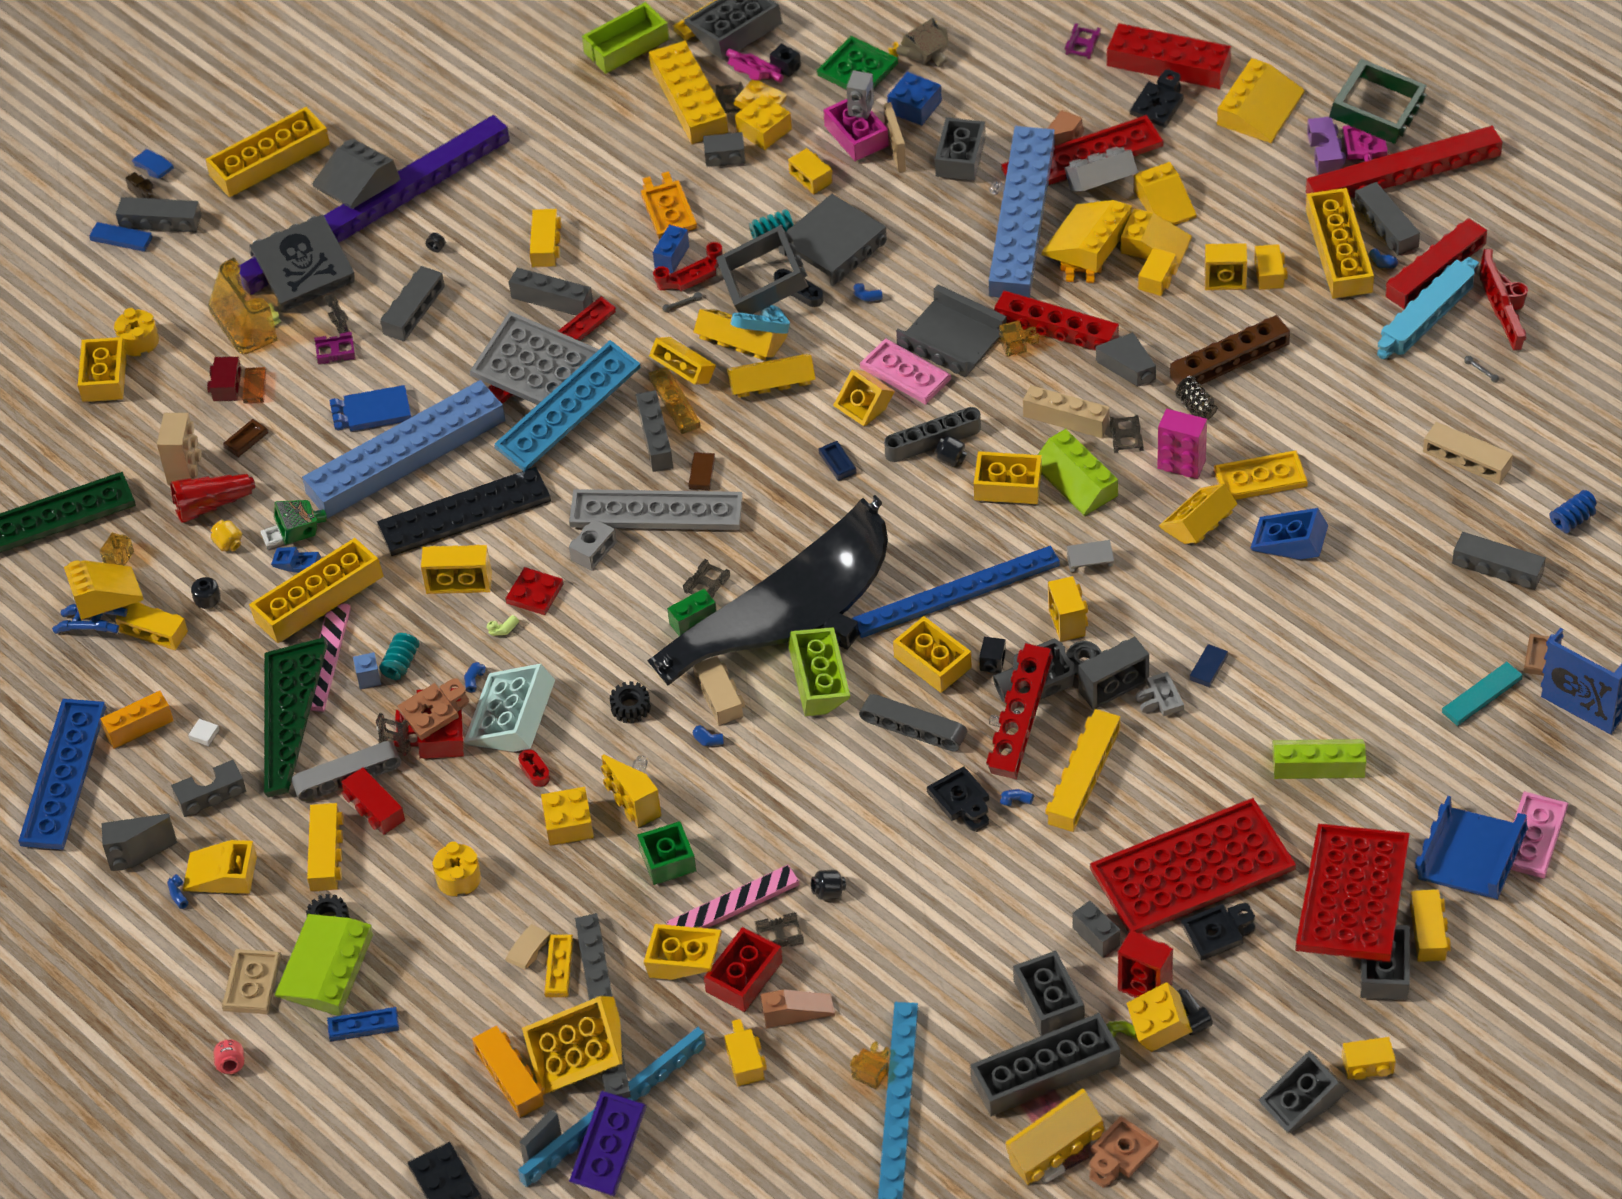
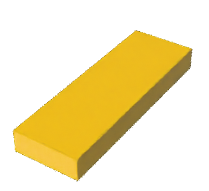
(559, 966)

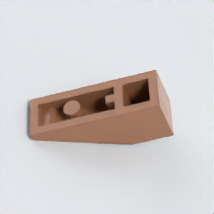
(793, 1006)

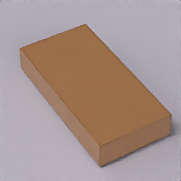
(1535, 654)

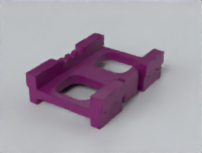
(1076, 40)
(334, 343)

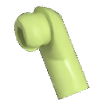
(502, 629)

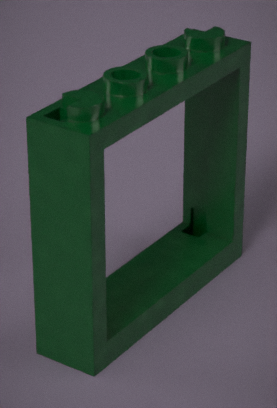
(1369, 122)

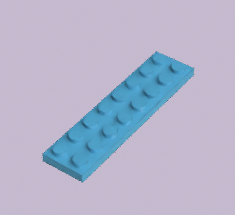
(567, 406)

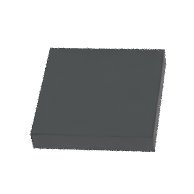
(540, 1135)

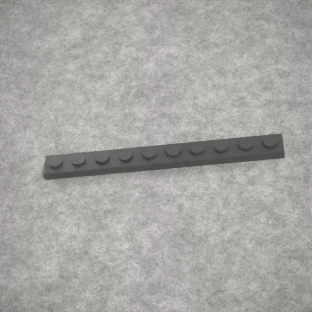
(598, 985)

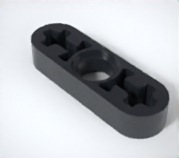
(803, 295)

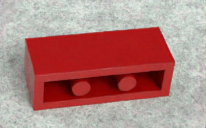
(372, 801)

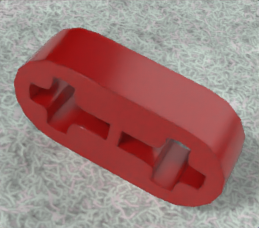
(538, 765)

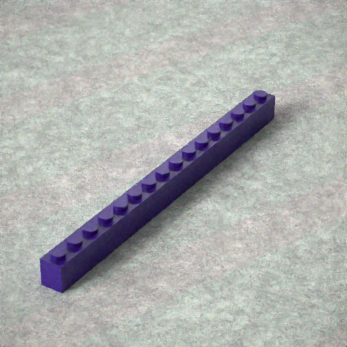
(415, 179)

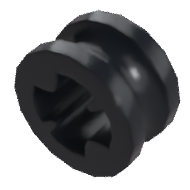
(435, 242)

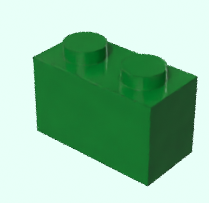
(690, 611)

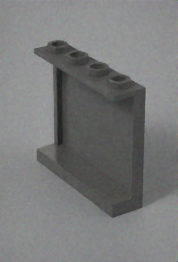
(836, 237)

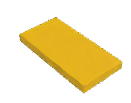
(1262, 475)

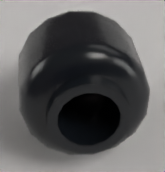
(950, 451)
(205, 592)
(828, 884)

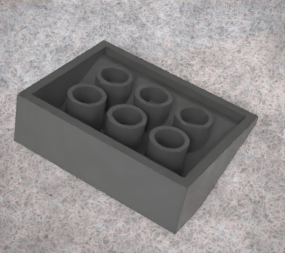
(733, 23)
(356, 174)

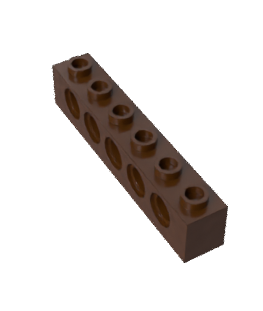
(1232, 351)

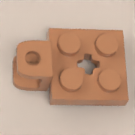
(442, 703)
(1111, 1159)

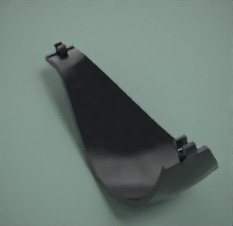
(794, 598)

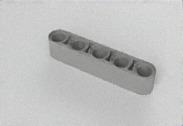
(328, 776)

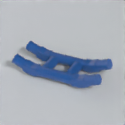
(94, 623)

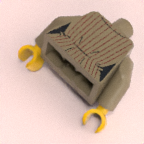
(923, 43)

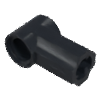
(1197, 1016)

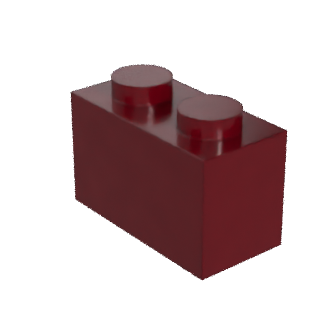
(225, 379)

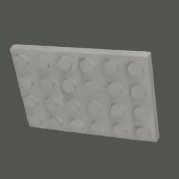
(529, 358)

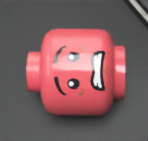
(229, 1056)

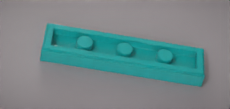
(1482, 693)

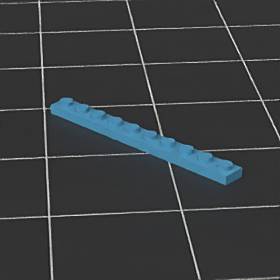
(639, 1086)
(898, 1101)

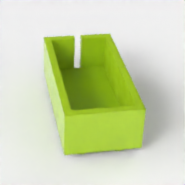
(625, 37)

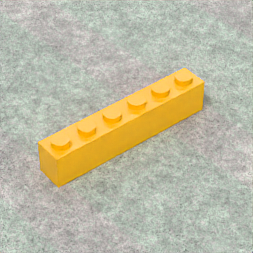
(1083, 770)

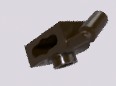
(140, 186)

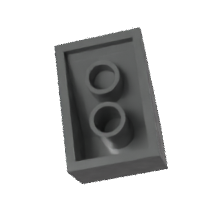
(136, 840)
(1303, 1093)

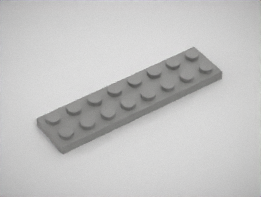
(657, 509)

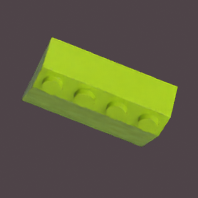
(325, 962)

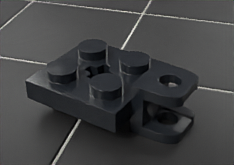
(1166, 93)
(969, 805)
(1227, 923)

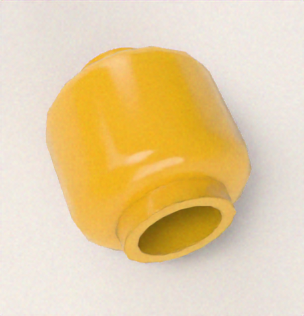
(226, 535)

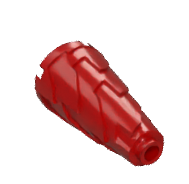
(205, 494)

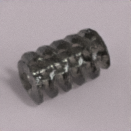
(1195, 398)

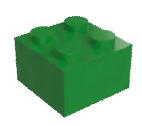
(666, 853)

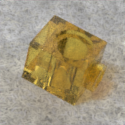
(117, 549)

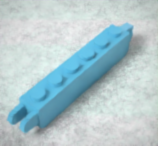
(1427, 308)

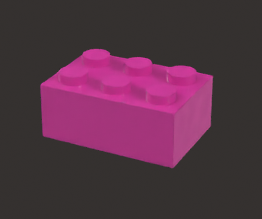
(855, 134)
(1182, 443)

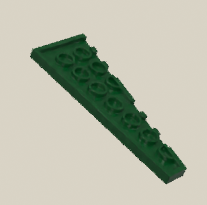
(288, 695)

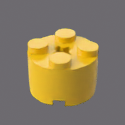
(137, 330)
(456, 869)

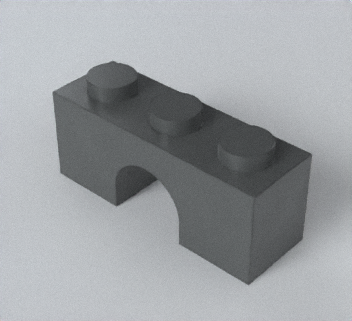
(194, 798)

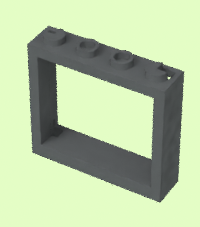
(774, 291)

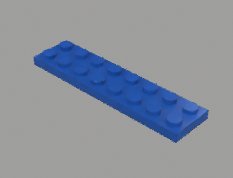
(62, 774)

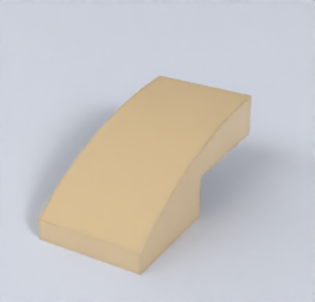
(526, 947)

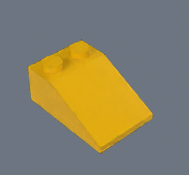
(1164, 193)
(1151, 231)
(680, 951)

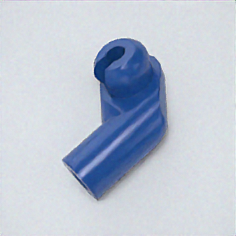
(469, 677)
(706, 738)
(176, 895)

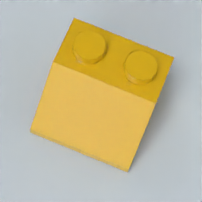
(863, 397)

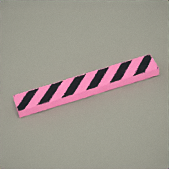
(333, 631)
(738, 900)

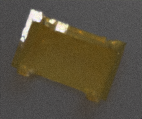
(244, 322)

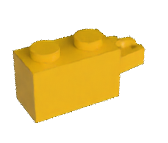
(744, 1055)

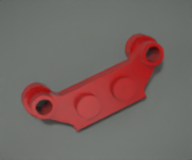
(691, 274)

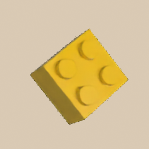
(763, 122)
(1225, 266)
(1067, 608)
(567, 816)
(1159, 1017)

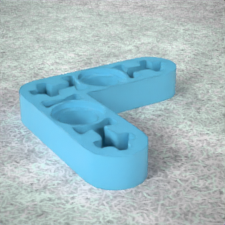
(770, 320)

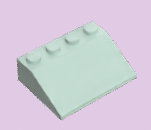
(510, 708)

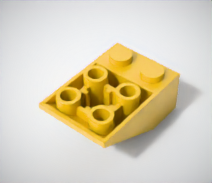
(632, 791)
(221, 868)

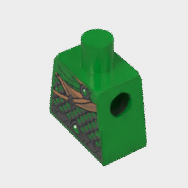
(297, 520)

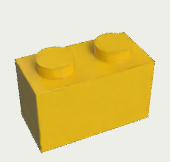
(810, 171)
(1269, 267)
(1157, 272)
(1368, 1058)

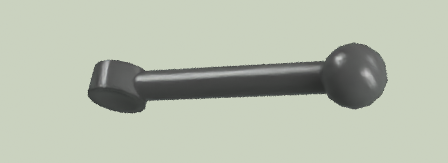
(697, 296)
(1469, 360)

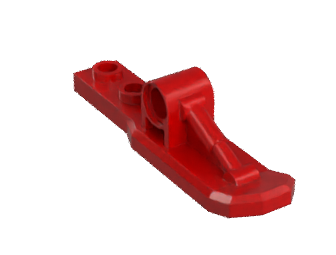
(1504, 298)

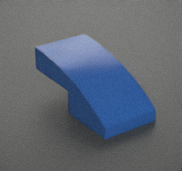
(153, 163)
(292, 560)

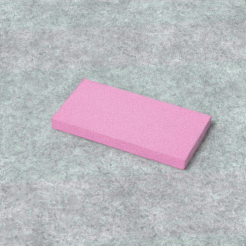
(905, 371)
(1544, 825)

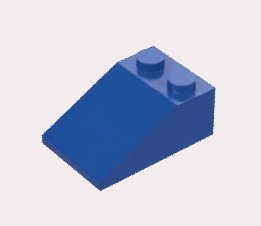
(1291, 534)

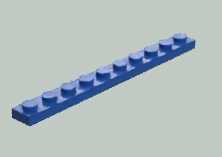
(956, 591)

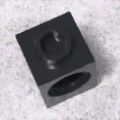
(786, 59)
(845, 629)
(992, 654)

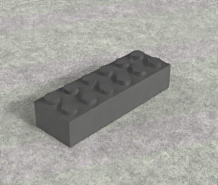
(1045, 1064)

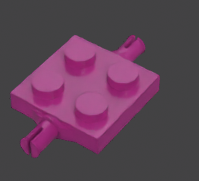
(753, 66)
(1362, 144)

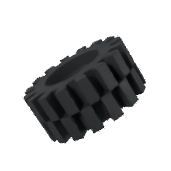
(630, 692)
(328, 905)

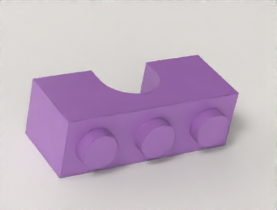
(1324, 134)

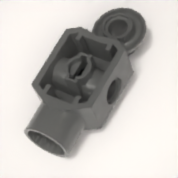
(1061, 671)

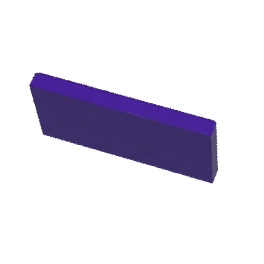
(607, 1143)

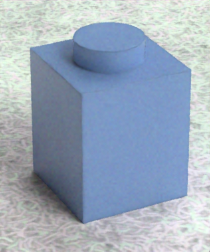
(367, 670)

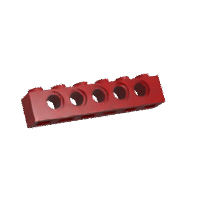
(1056, 321)
(1010, 764)

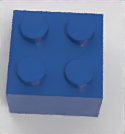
(915, 98)

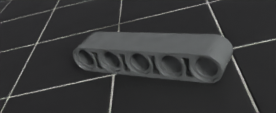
(928, 434)
(913, 722)

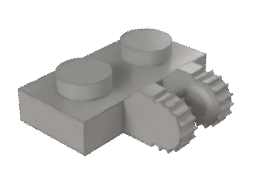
(1164, 694)

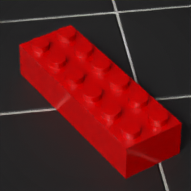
(1155, 51)

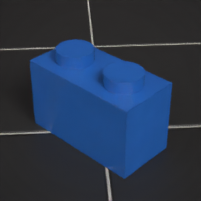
(671, 248)

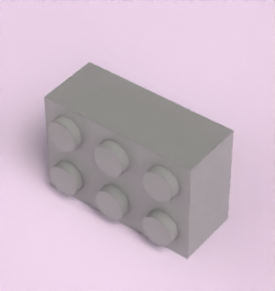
(1100, 169)

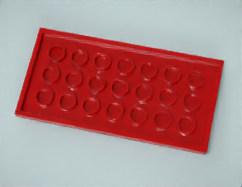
(1192, 866)
(1353, 892)

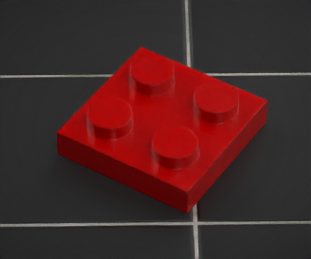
(534, 591)

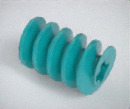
(764, 225)
(399, 656)

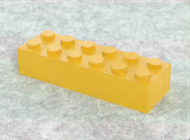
(688, 91)
(267, 151)
(1339, 243)
(316, 590)

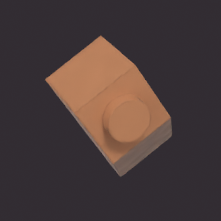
(1067, 127)

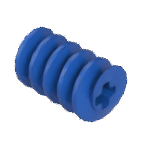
(1574, 511)

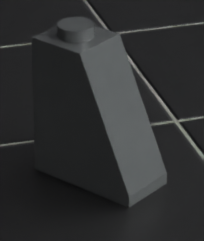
(1127, 359)

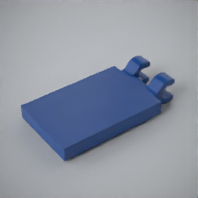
(371, 409)

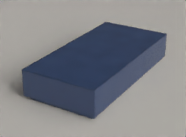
(837, 460)
(1208, 665)

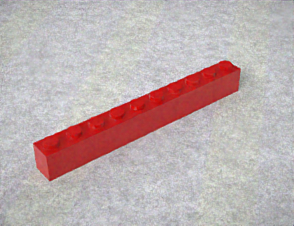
(1412, 163)

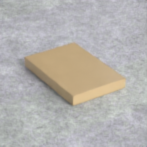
(895, 137)
(251, 981)

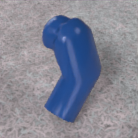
(1383, 261)
(865, 295)
(1016, 794)

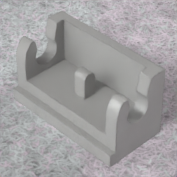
(1089, 554)

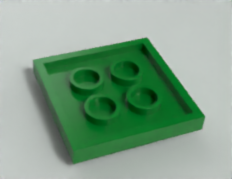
(856, 56)

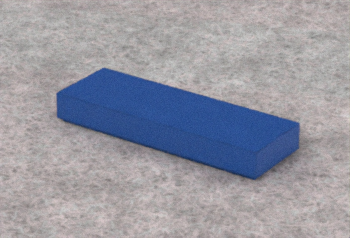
(120, 236)
(363, 1024)

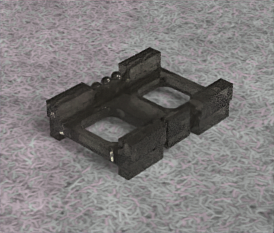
(723, 99)
(337, 315)
(1118, 433)
(700, 578)
(400, 736)
(777, 926)

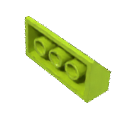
(1077, 473)
(818, 670)
(1319, 758)

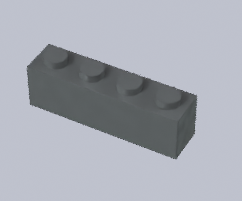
(158, 214)
(1386, 218)
(549, 292)
(412, 303)
(654, 431)
(1498, 560)

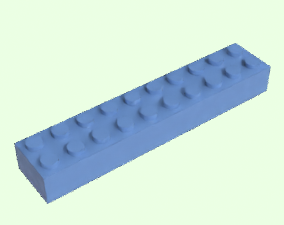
(1022, 211)
(403, 449)

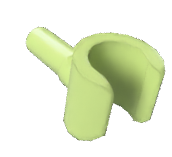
(275, 315)

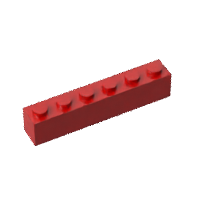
(1457, 245)

